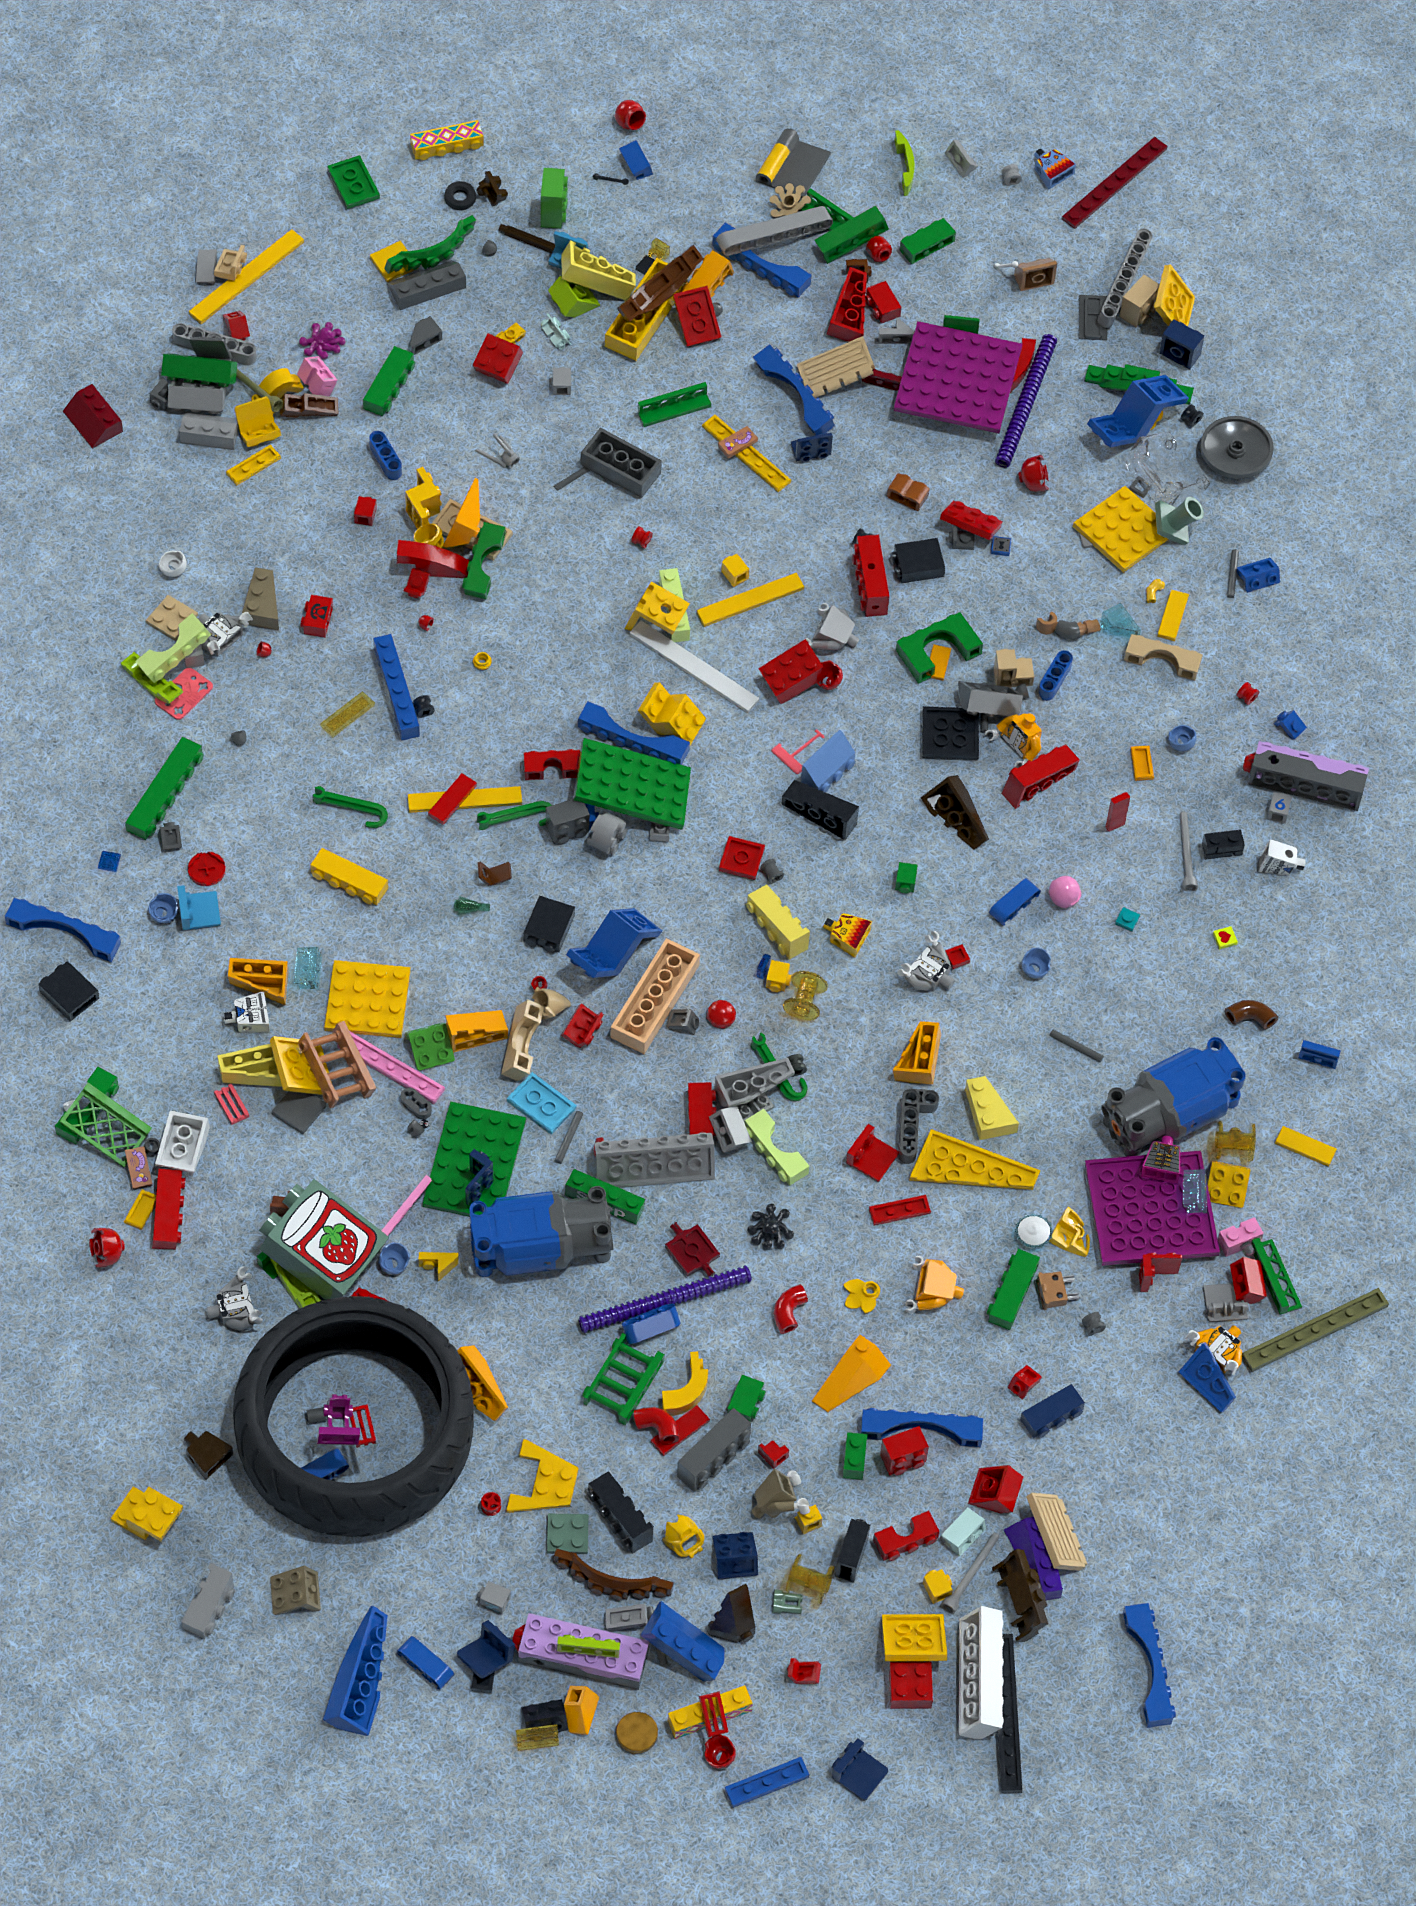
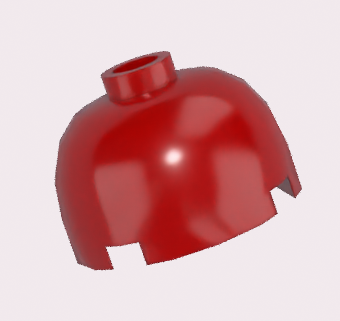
(1032, 472)
(106, 1243)

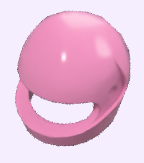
(1064, 891)

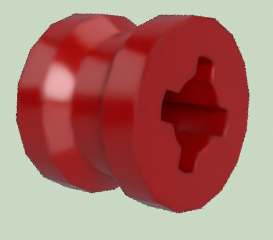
(641, 537)
(1247, 693)
(491, 1499)

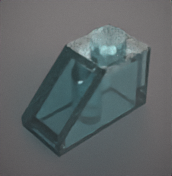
(1119, 622)

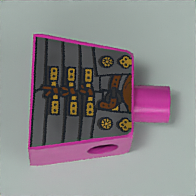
(1163, 1161)

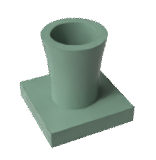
(1174, 521)

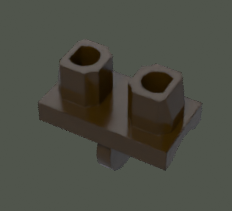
(490, 189)

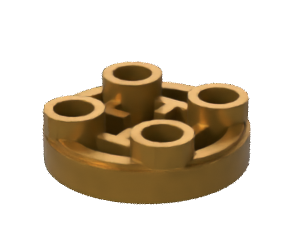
(637, 1732)

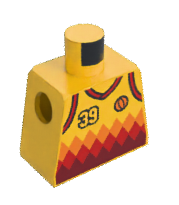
(848, 932)

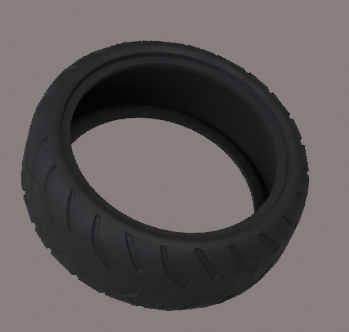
(322, 1331)

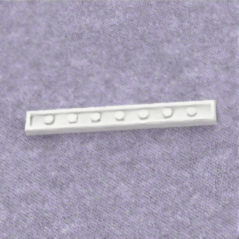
(694, 666)

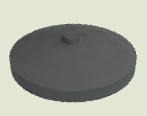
(1237, 447)

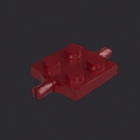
(692, 1250)

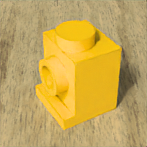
(810, 1518)

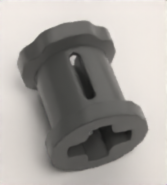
(772, 871)

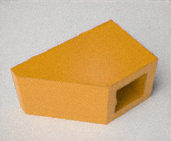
(580, 1709)

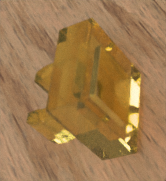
(659, 248)

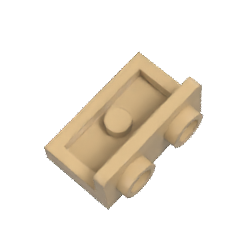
(230, 263)

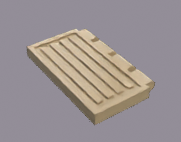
(837, 366)
(1057, 1531)

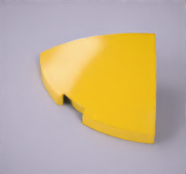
(1074, 1232)

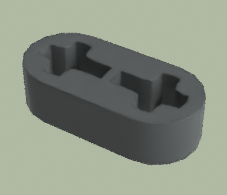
(418, 1100)

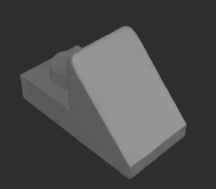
(899, 335)

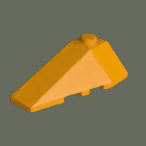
(856, 1370)
(484, 1388)

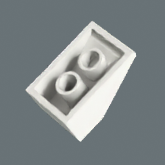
(183, 1141)

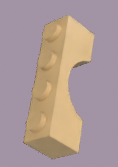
(1143, 649)
(525, 1021)

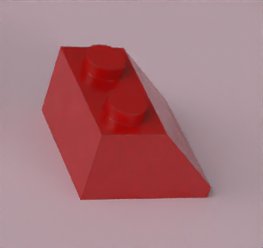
(996, 1488)

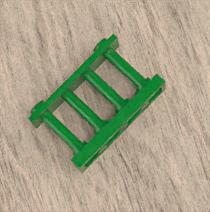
(633, 1395)

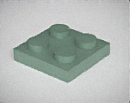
(567, 1533)

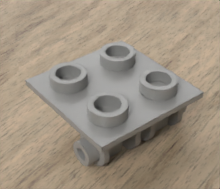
(1222, 1303)

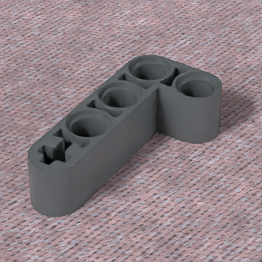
(911, 1126)

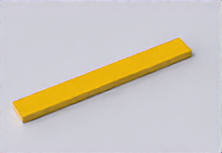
(248, 276)

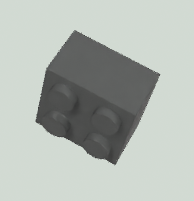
(567, 821)

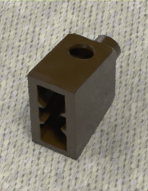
(207, 1452)

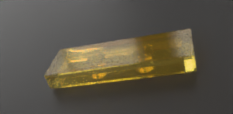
(347, 714)

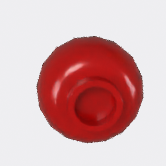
(630, 115)

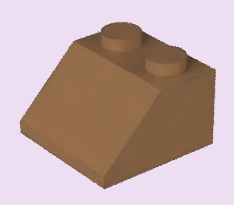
(1035, 274)

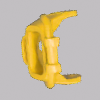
(680, 1532)

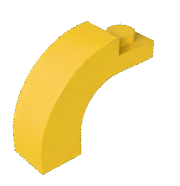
(687, 1397)

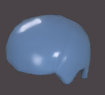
(1187, 736)
(161, 902)
(1039, 958)
(395, 1252)

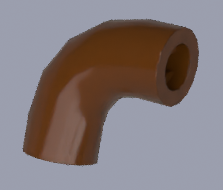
(1251, 1010)

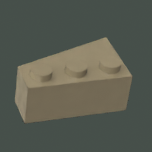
(262, 600)

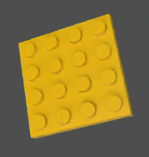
(1121, 529)
(368, 998)

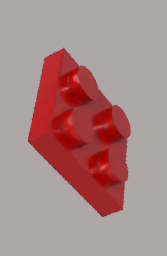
(742, 858)

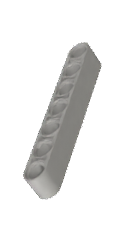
(774, 230)
(1125, 277)

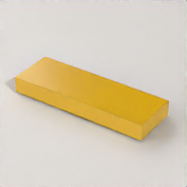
(253, 465)
(1173, 615)
(1305, 1146)

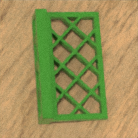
(113, 1109)

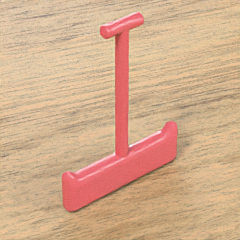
(788, 759)

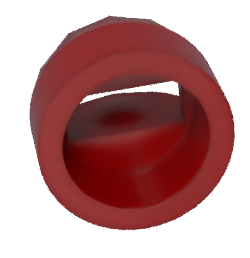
(424, 621)
(264, 649)
(535, 984)

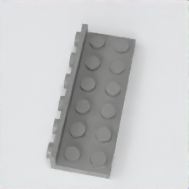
(656, 1160)

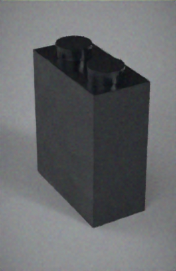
(918, 560)
(549, 924)
(68, 990)
(852, 1550)

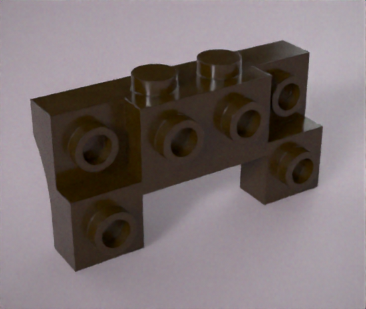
(1025, 1594)

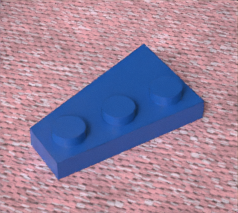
(1206, 1376)

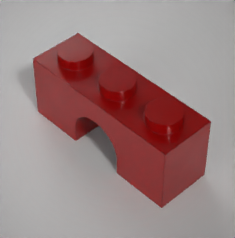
(537, 762)
(892, 1545)

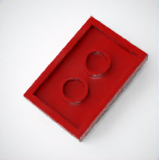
(697, 316)
(971, 519)

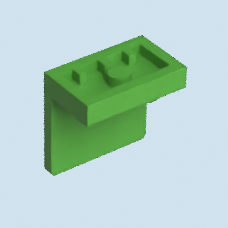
(431, 1046)

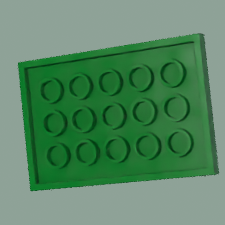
(632, 783)
(468, 1129)

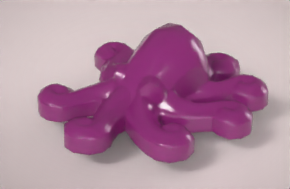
(323, 340)

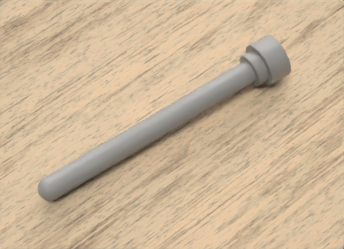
(1189, 881)
(952, 1601)

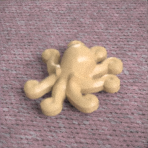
(790, 202)

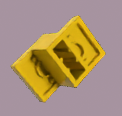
(423, 499)
(671, 713)
(147, 1513)

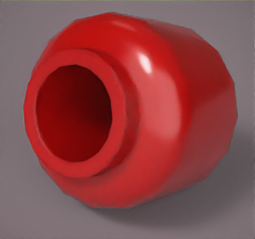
(879, 249)

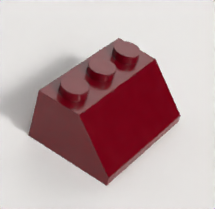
(93, 416)

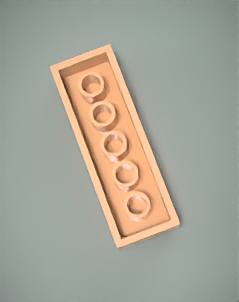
(655, 996)

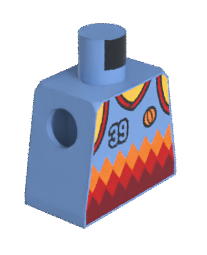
(1053, 167)

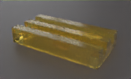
(537, 1735)

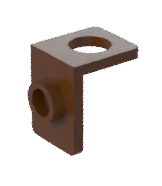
(495, 874)

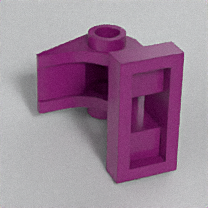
(338, 1408)

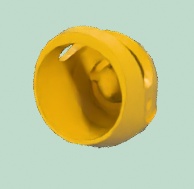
(428, 535)

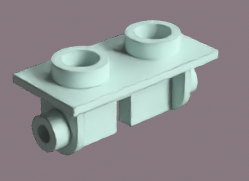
(560, 336)

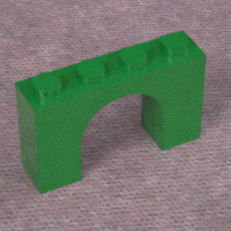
(952, 629)

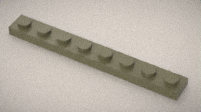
(1315, 1329)

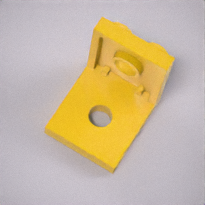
(650, 609)

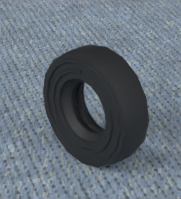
(460, 186)

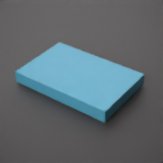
(541, 1103)

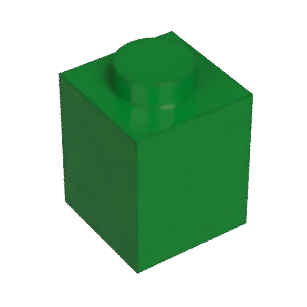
(906, 877)

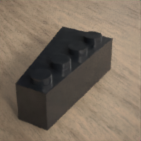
(620, 1512)

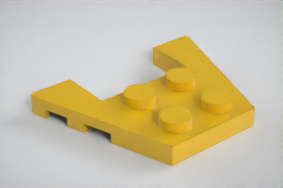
(553, 1481)

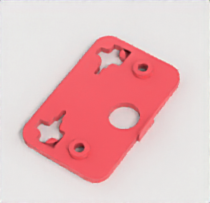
(190, 695)

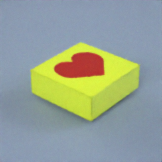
(1225, 937)

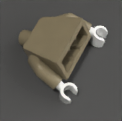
(777, 1495)

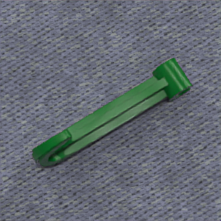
(322, 796)
(486, 820)
(766, 1057)

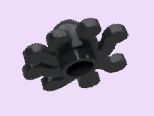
(771, 1227)

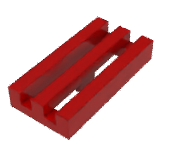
(365, 1441)
(713, 1715)

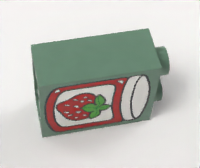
(321, 1240)

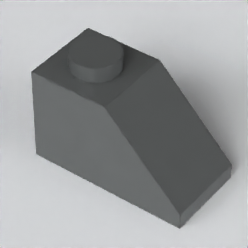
(425, 335)

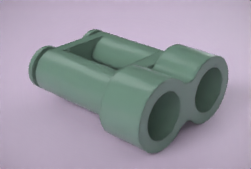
(779, 1605)

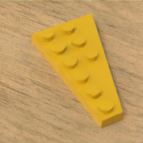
(959, 1162)

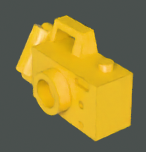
(513, 333)

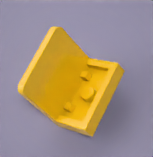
(256, 422)

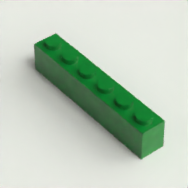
(164, 788)

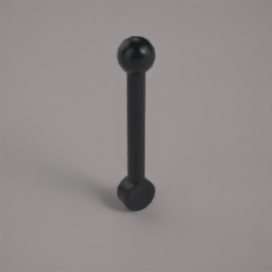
(596, 176)

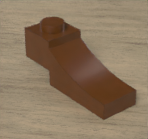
(308, 405)

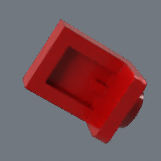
(804, 1672)

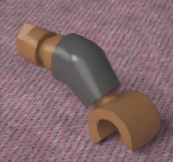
(1066, 629)

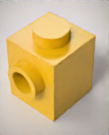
(735, 570)
(778, 976)
(937, 1585)

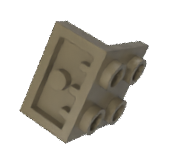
(295, 1590)

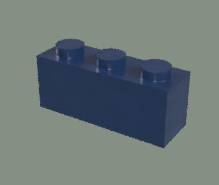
(1052, 1411)

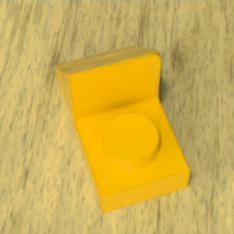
(442, 1260)

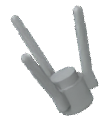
(508, 457)

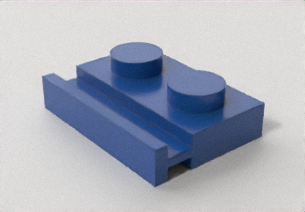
(1319, 1054)

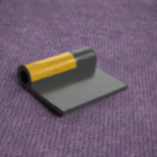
(792, 163)

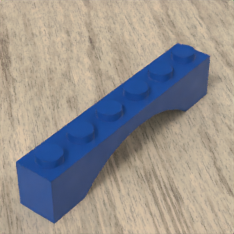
(790, 278)
(773, 366)
(397, 687)
(597, 721)
(28, 916)
(963, 1430)
(1140, 1626)

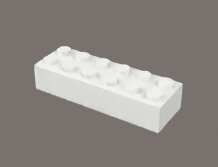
(980, 1673)

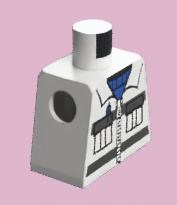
(1279, 859)
(250, 1014)

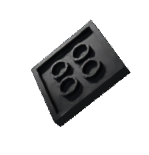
(949, 733)

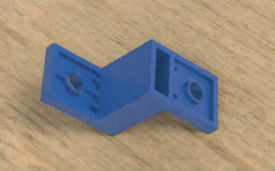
(1137, 411)
(613, 943)

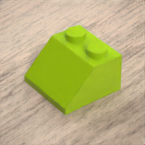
(572, 298)

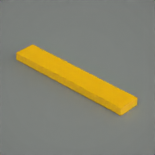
(749, 456)
(750, 599)
(477, 799)

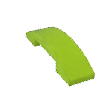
(903, 147)
(161, 689)
(298, 1291)

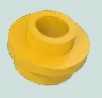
(482, 656)

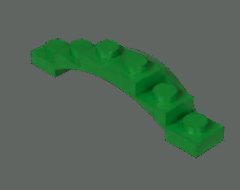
(432, 255)
(1120, 378)

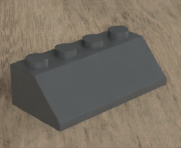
(427, 284)

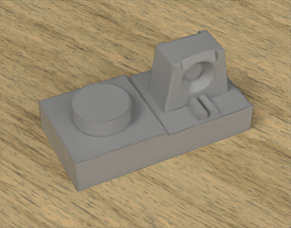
(960, 158)
(626, 1617)

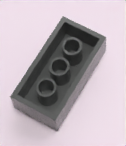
(621, 462)
(714, 1450)

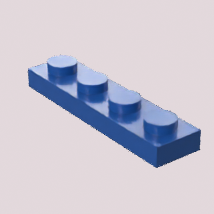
(767, 1782)

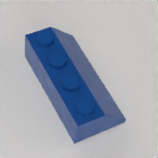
(684, 1643)

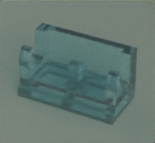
(308, 968)
(1195, 1191)

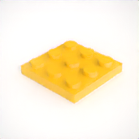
(1173, 298)
(294, 1067)
(914, 1637)

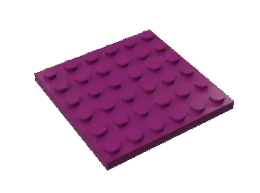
(958, 377)
(1145, 1213)

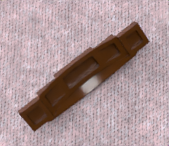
(661, 285)
(616, 1587)

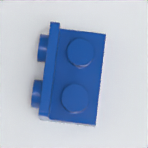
(1259, 574)

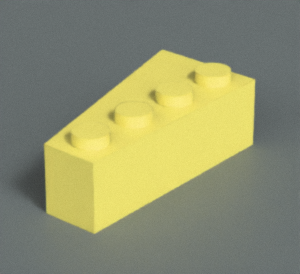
(596, 272)
(778, 922)

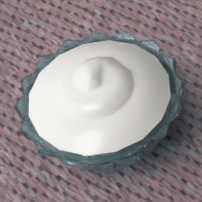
(1033, 1230)

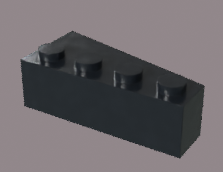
(821, 808)

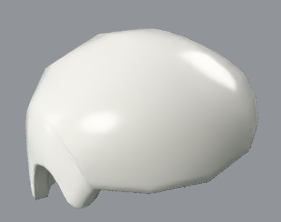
(175, 559)

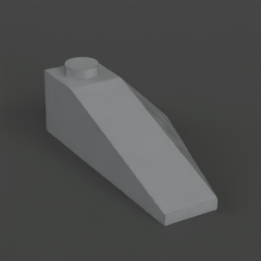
(748, 1083)

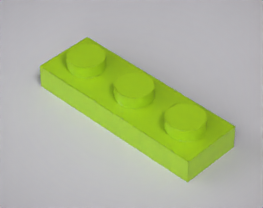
(588, 1646)

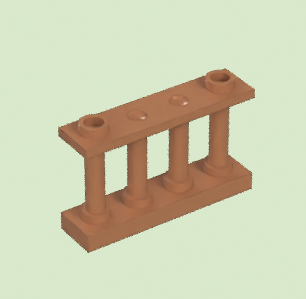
(352, 1056)

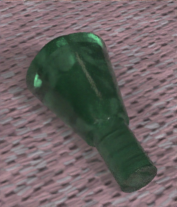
(466, 905)

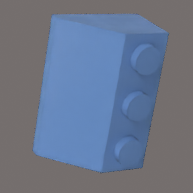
(828, 763)

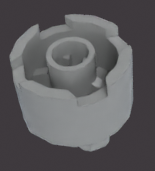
(607, 833)

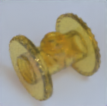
(802, 1005)
(1235, 1140)
(810, 1578)

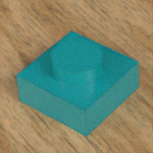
(1127, 919)

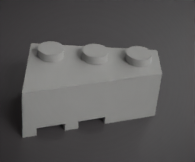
(209, 1602)

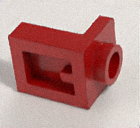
(417, 583)
(1024, 1381)

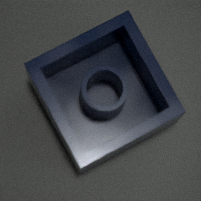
(1181, 344)

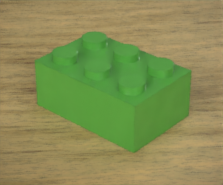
(554, 198)

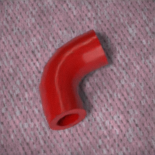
(785, 1307)
(660, 1420)

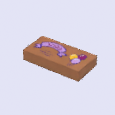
(737, 442)
(138, 1167)

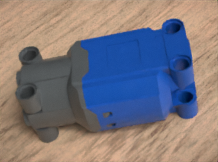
(1174, 1097)
(539, 1232)

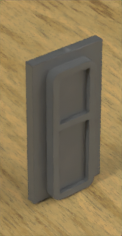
(1089, 311)

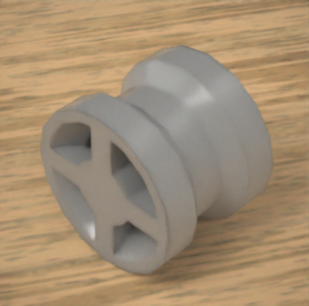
(1011, 175)

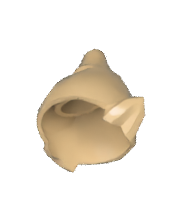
(552, 1002)

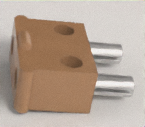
(1052, 1289)

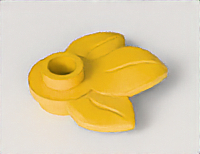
(858, 1295)

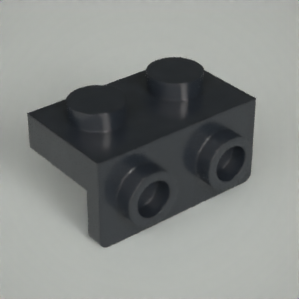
(545, 1714)

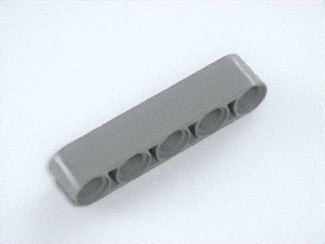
(242, 351)

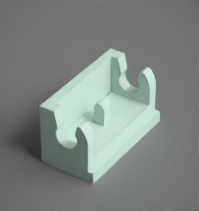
(964, 1531)

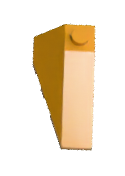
(466, 520)

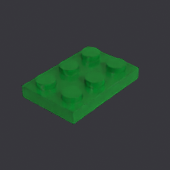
(353, 182)

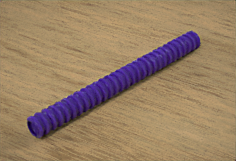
(1026, 400)
(673, 1296)

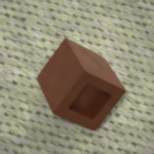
(277, 1206)

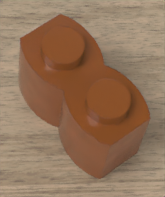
(908, 492)

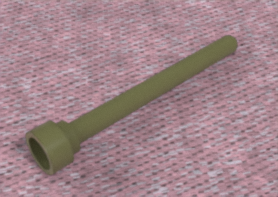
(276, 402)

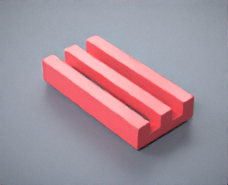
(225, 1091)

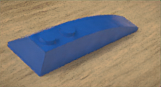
(355, 1688)

